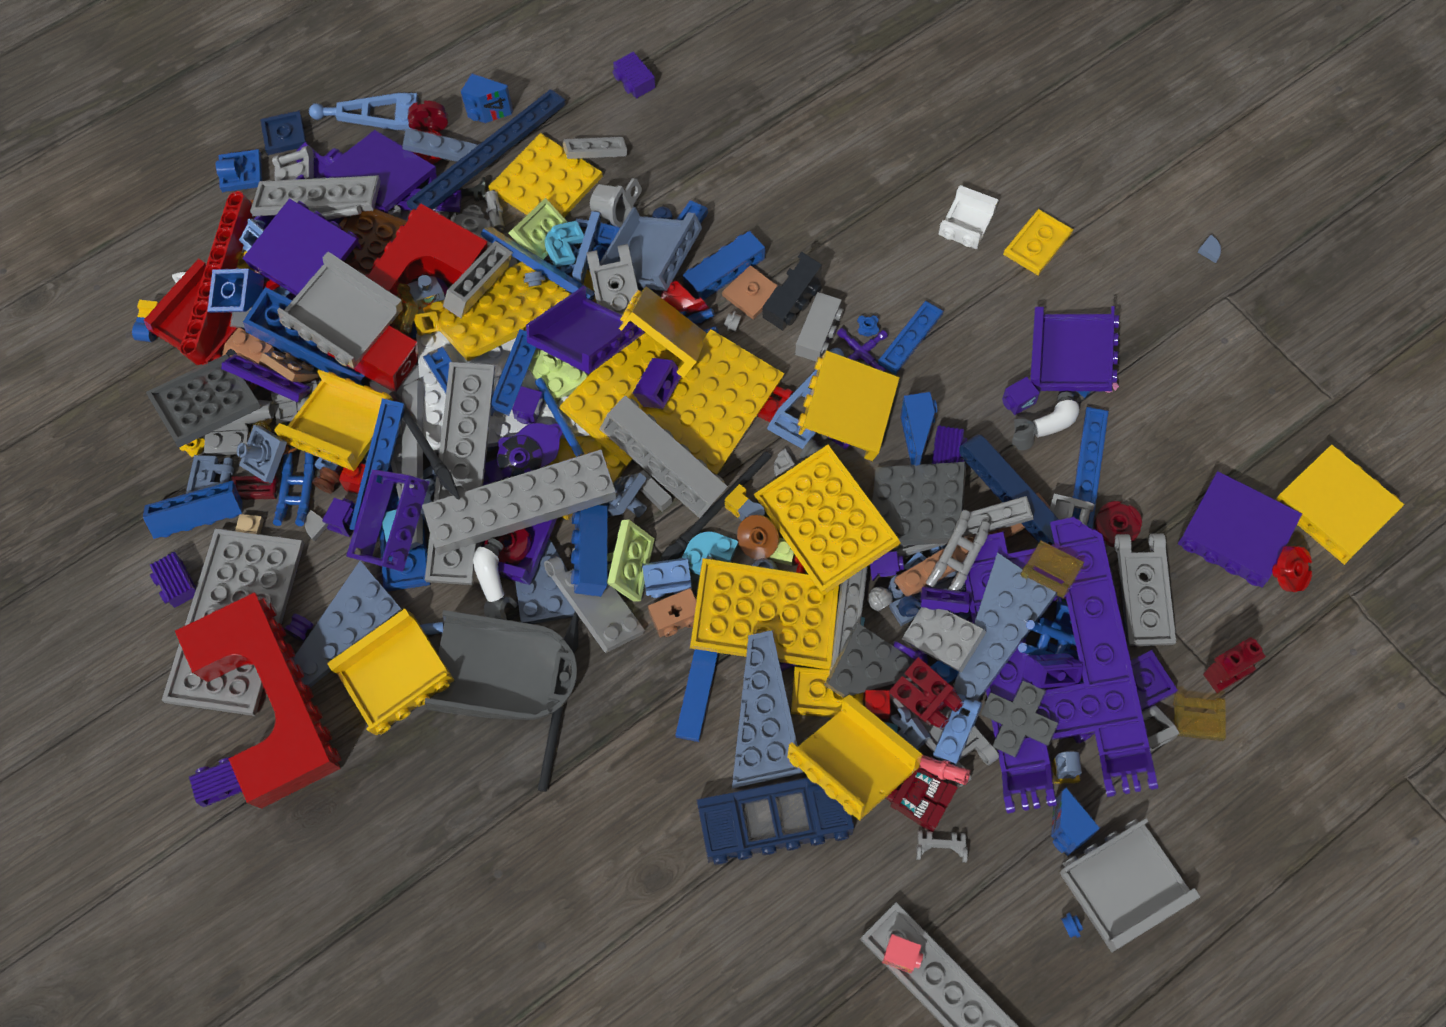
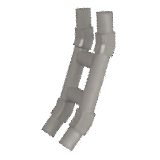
(957, 539)

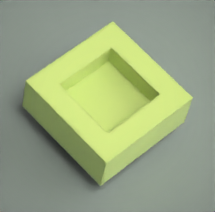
(783, 553)

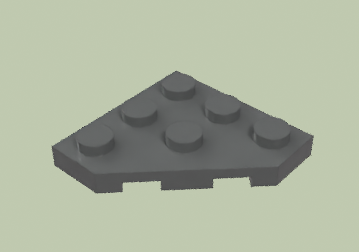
(866, 664)

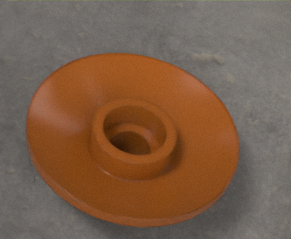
(750, 540)

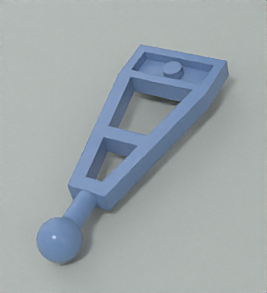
(402, 100)
(785, 424)

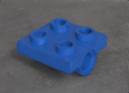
(239, 170)

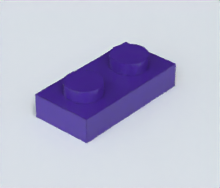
(945, 600)

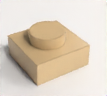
(249, 524)

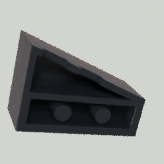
(794, 293)

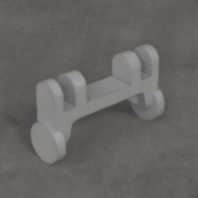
(925, 844)

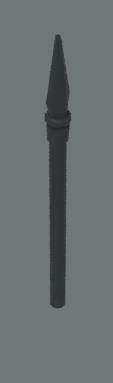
(444, 475)
(674, 550)
(571, 639)

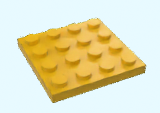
(546, 173)

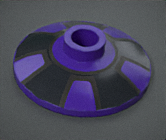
(514, 445)

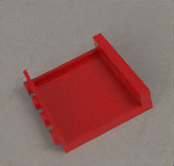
(172, 313)

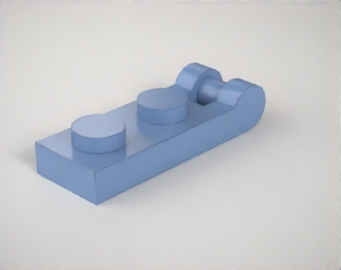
(957, 732)

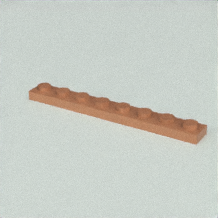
(915, 578)

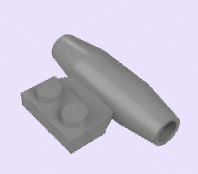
(227, 438)

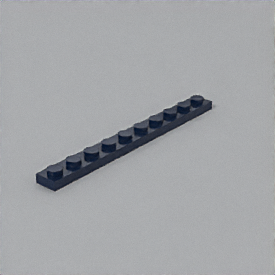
(487, 151)

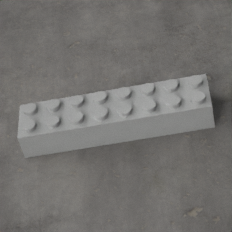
(519, 502)

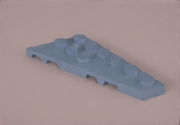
(542, 598)
(1003, 615)
(351, 616)
(764, 717)

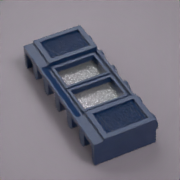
(770, 820)

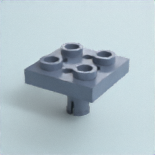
(261, 453)
(626, 489)

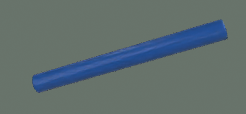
(559, 417)

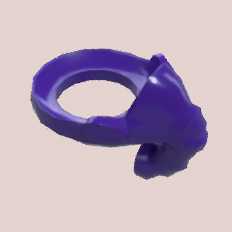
(910, 653)

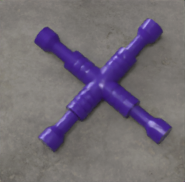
(862, 351)

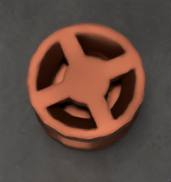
(326, 480)

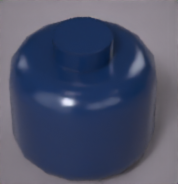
(662, 213)

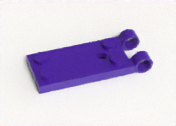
(1151, 684)

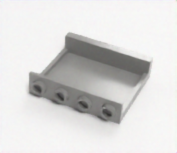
(341, 311)
(1126, 885)

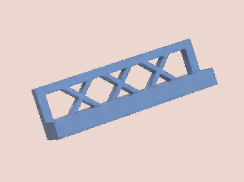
(580, 268)

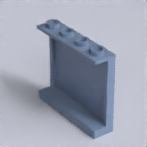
(655, 247)

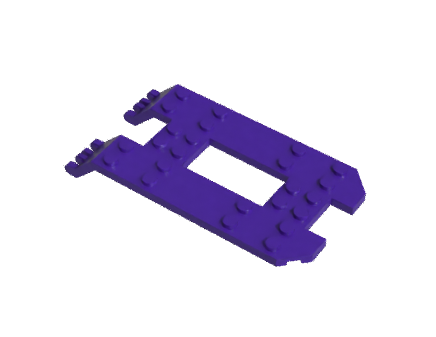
(1106, 699)

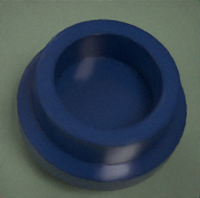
(909, 606)

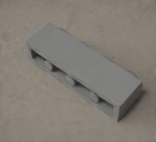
(477, 279)

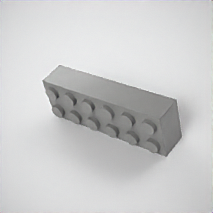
(662, 456)

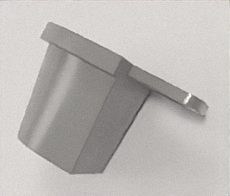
(614, 202)

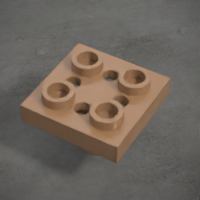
(290, 367)

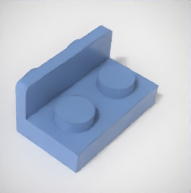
(666, 577)

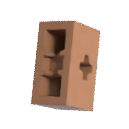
(680, 603)

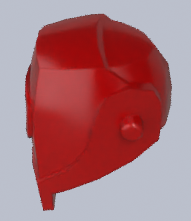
(682, 300)

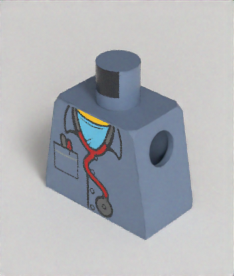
(426, 291)

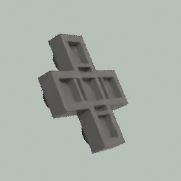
(1019, 719)

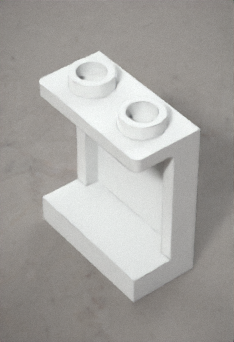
(968, 217)

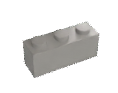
(819, 327)

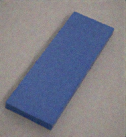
(415, 566)

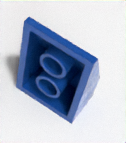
(916, 420)

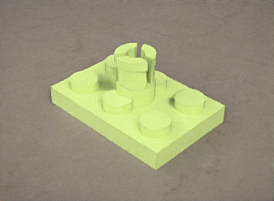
(534, 227)
(558, 375)
(631, 551)

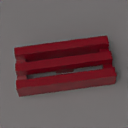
(255, 495)

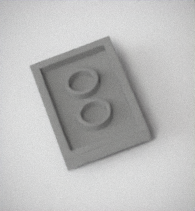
(944, 637)

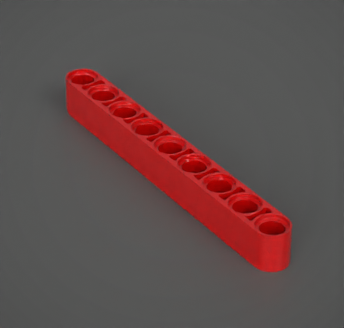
(223, 255)

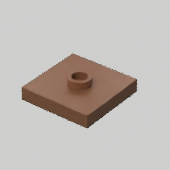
(749, 292)

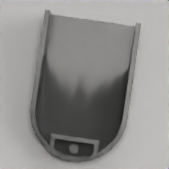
(503, 668)

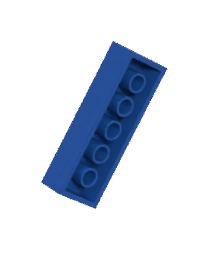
(265, 325)

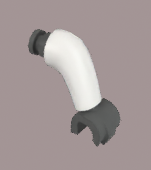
(1063, 416)
(487, 572)

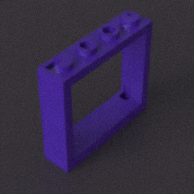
(372, 515)

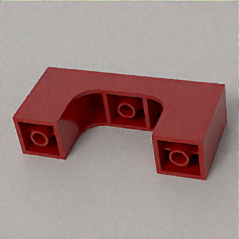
(422, 246)
(299, 745)

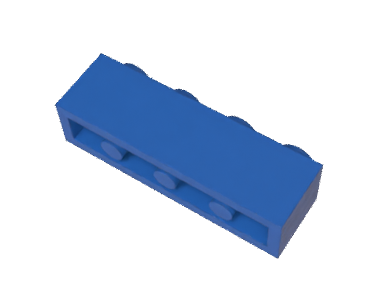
(723, 266)
(193, 510)
(590, 551)

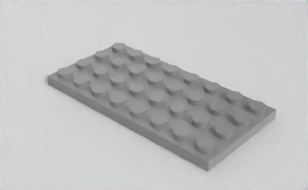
(232, 570)

